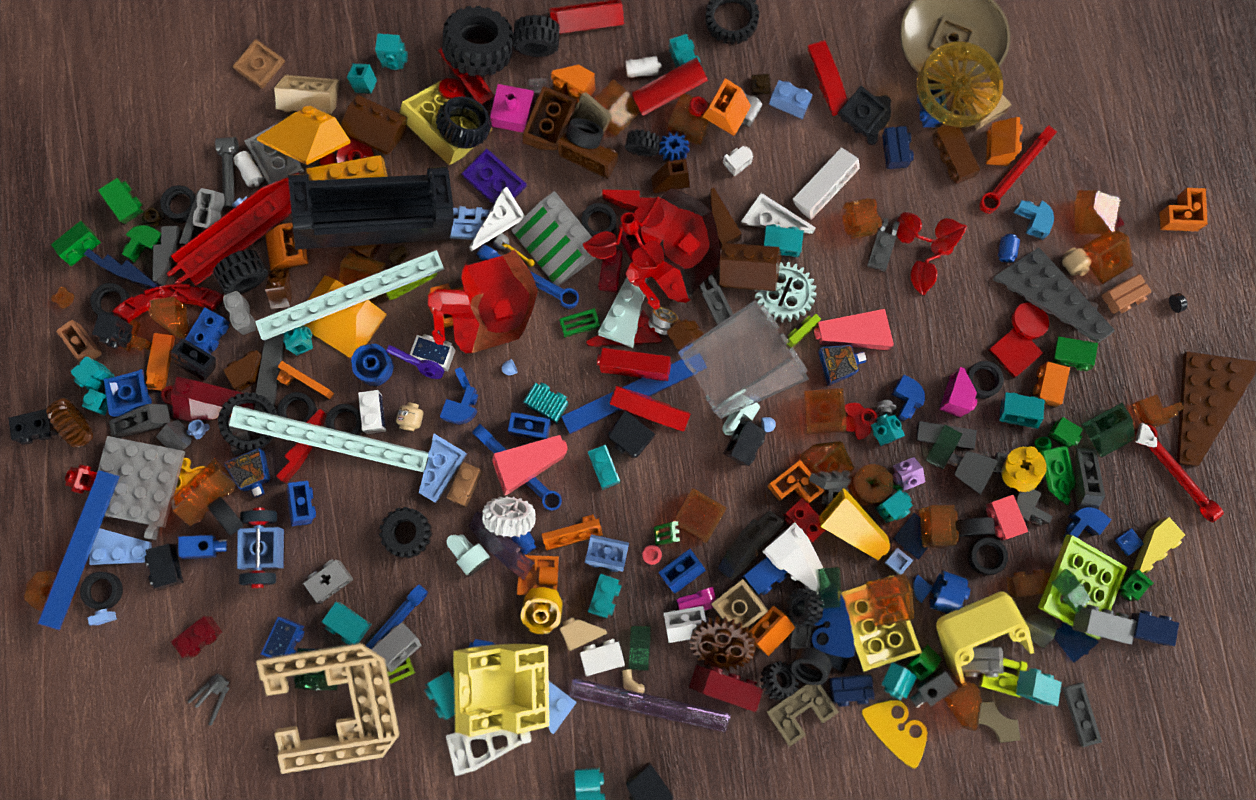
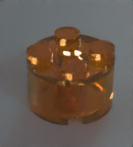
(861, 218)
(881, 480)
(39, 589)

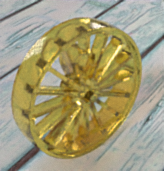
(959, 84)

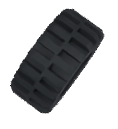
(481, 24)

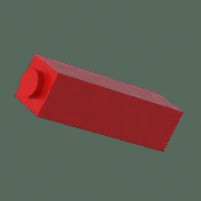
(634, 364)

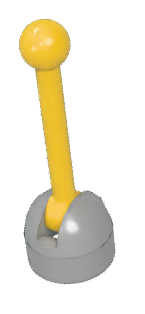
(502, 243)

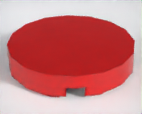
(1030, 321)

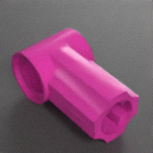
(701, 598)

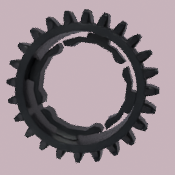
(468, 109)

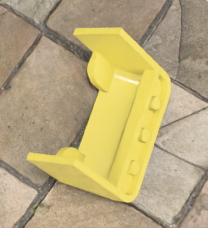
(978, 624)

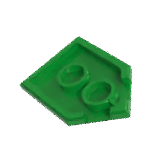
(1059, 472)

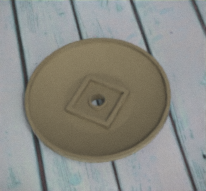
(931, 22)

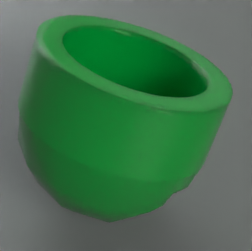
(1045, 441)

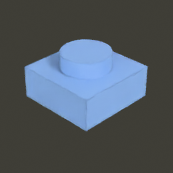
(898, 561)
(101, 617)

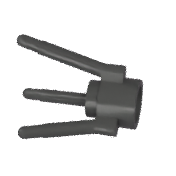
(215, 684)

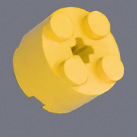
(1023, 469)
(541, 610)

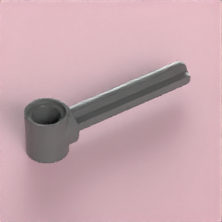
(227, 149)

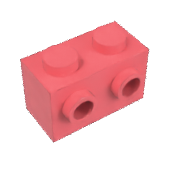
(1006, 517)

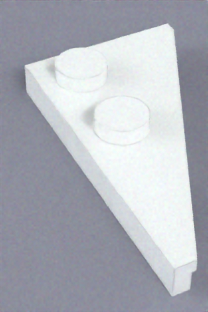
(768, 212)
(501, 217)

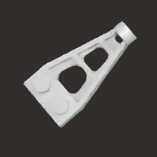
(462, 754)

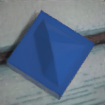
(1129, 541)

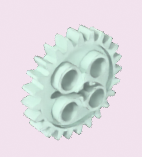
(801, 298)

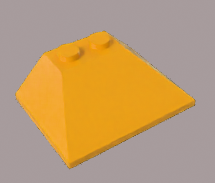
(306, 135)
(348, 327)

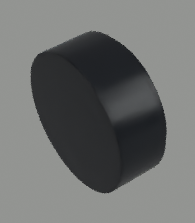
(1178, 302)

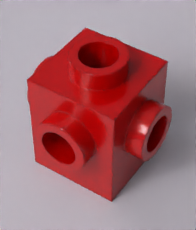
(80, 478)

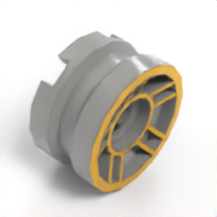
(662, 319)

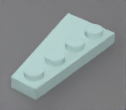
(623, 315)

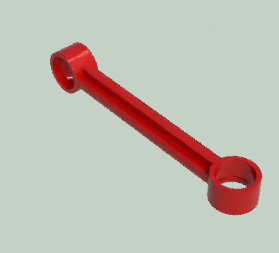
(1017, 170)
(1209, 509)

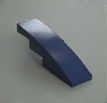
(126, 271)

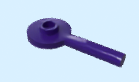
(426, 367)

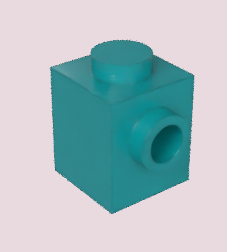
(362, 78)

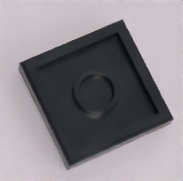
(863, 111)

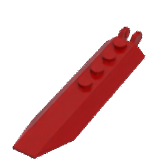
(233, 231)

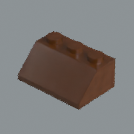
(548, 119)
(373, 124)
(597, 160)
(749, 266)

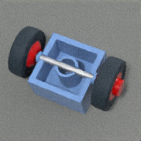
(259, 548)

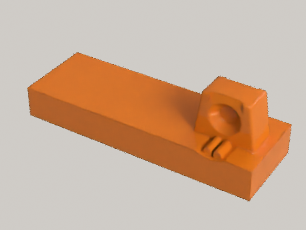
(159, 361)
(288, 374)
(573, 533)

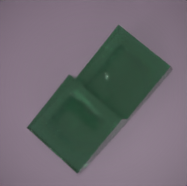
(943, 447)
(830, 587)
(1072, 590)
(639, 648)

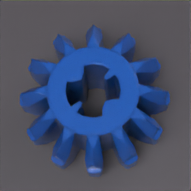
(670, 141)

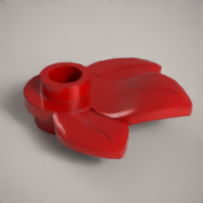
(856, 421)

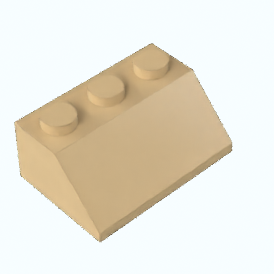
(297, 92)

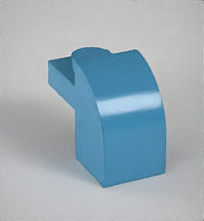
(1040, 217)

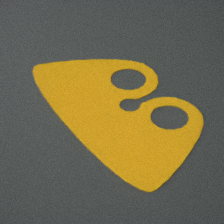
(886, 728)

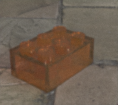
(208, 485)

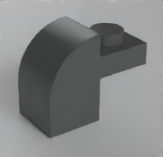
(1026, 502)

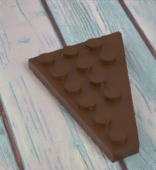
(1209, 395)

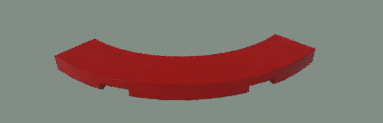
(184, 293)

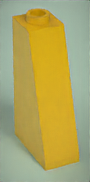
(852, 524)

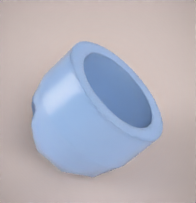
(509, 368)
(768, 424)

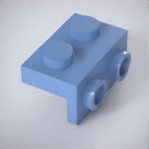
(606, 553)

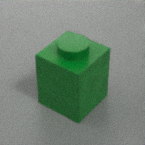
(1065, 432)
(924, 662)

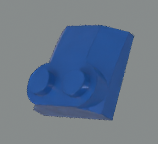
(126, 393)

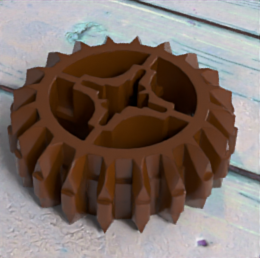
(69, 423)

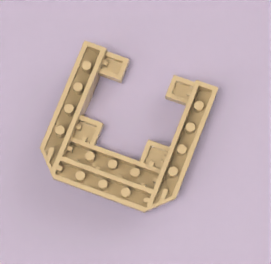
(358, 737)

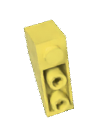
(1157, 542)

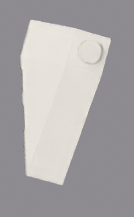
(796, 555)

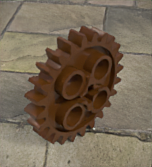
(722, 643)

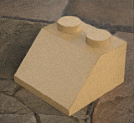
(740, 604)
(579, 633)

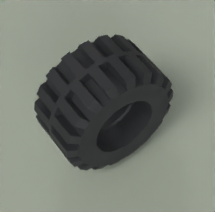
(536, 36)
(240, 271)
(389, 527)

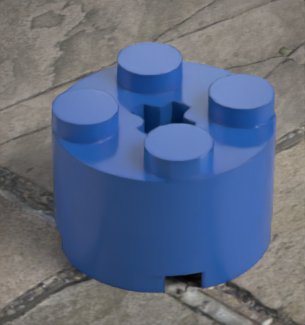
(373, 354)
(949, 592)

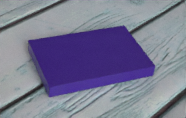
(492, 176)

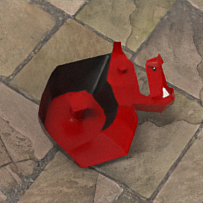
(688, 245)

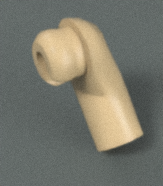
(629, 684)

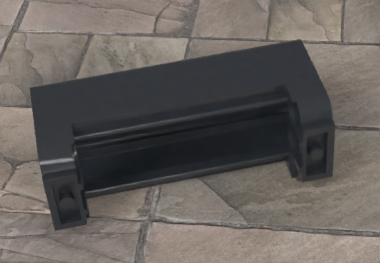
(371, 209)

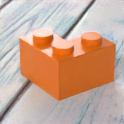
(1188, 214)
(795, 479)

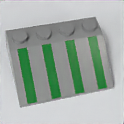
(554, 239)

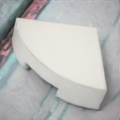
(1146, 436)

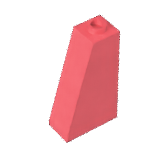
(860, 331)
(525, 462)

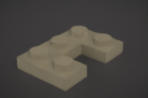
(785, 711)

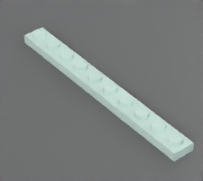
(349, 295)
(328, 438)

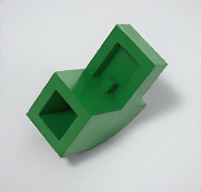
(141, 238)

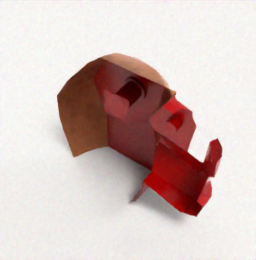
(491, 308)

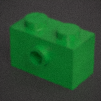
(121, 201)
(75, 243)
(1075, 353)

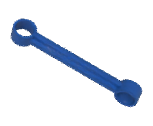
(487, 253)
(488, 440)
(414, 598)

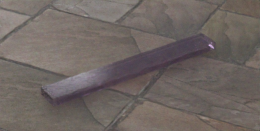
(649, 705)

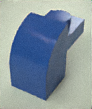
(911, 393)
(460, 412)
(1088, 518)

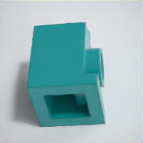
(93, 400)

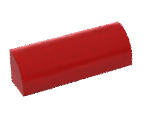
(588, 15)
(669, 86)

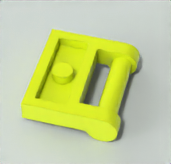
(1005, 682)

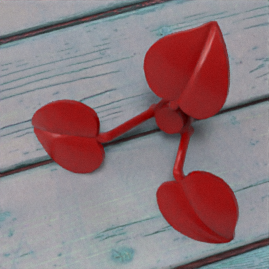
(948, 235)
(648, 255)

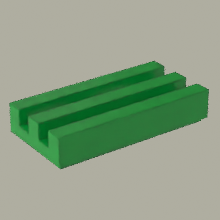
(582, 329)
(672, 533)

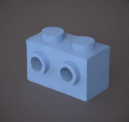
(790, 99)

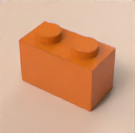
(1051, 383)
(771, 630)

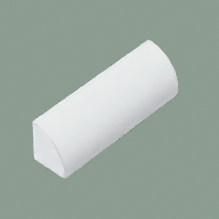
(826, 183)

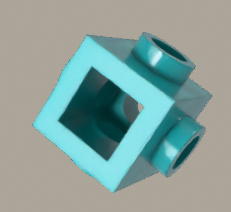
(298, 340)
(887, 429)

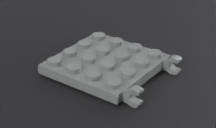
(145, 481)

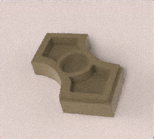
(1004, 728)

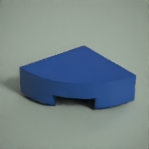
(462, 377)
(921, 588)

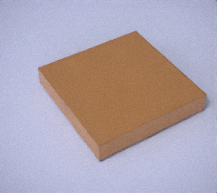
(259, 63)

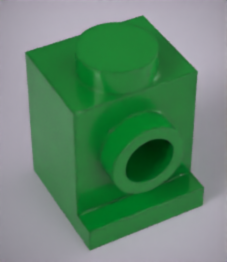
(1127, 586)

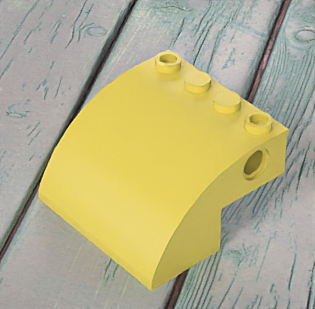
(501, 688)

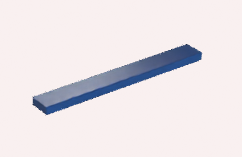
(601, 408)
(78, 550)

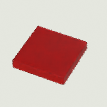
(1015, 352)

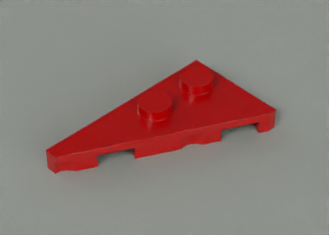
(644, 335)

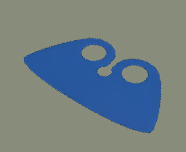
(839, 633)

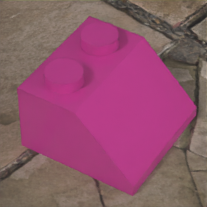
(959, 394)

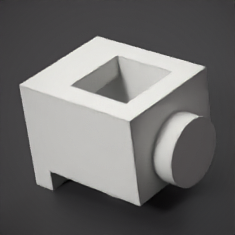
(738, 160)

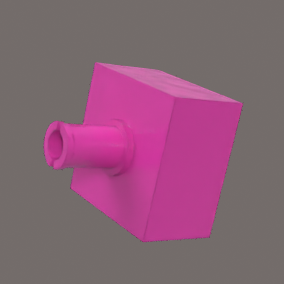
(512, 108)

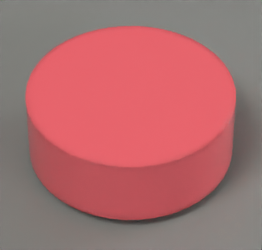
(652, 554)

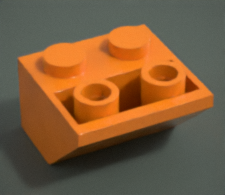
(573, 81)
(728, 107)
(1003, 141)
(282, 248)

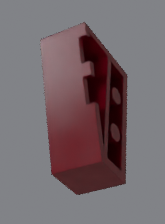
(726, 688)

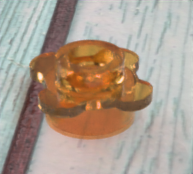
(68, 298)

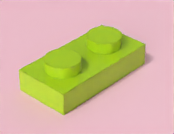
(808, 324)

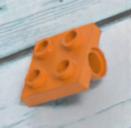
(543, 574)

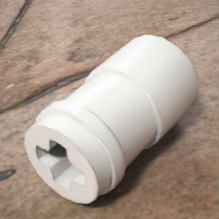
(640, 67)
(248, 169)

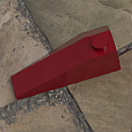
(200, 400)

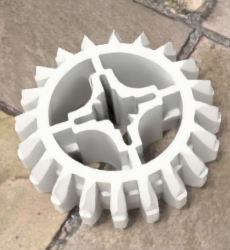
(508, 516)

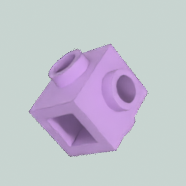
(908, 474)

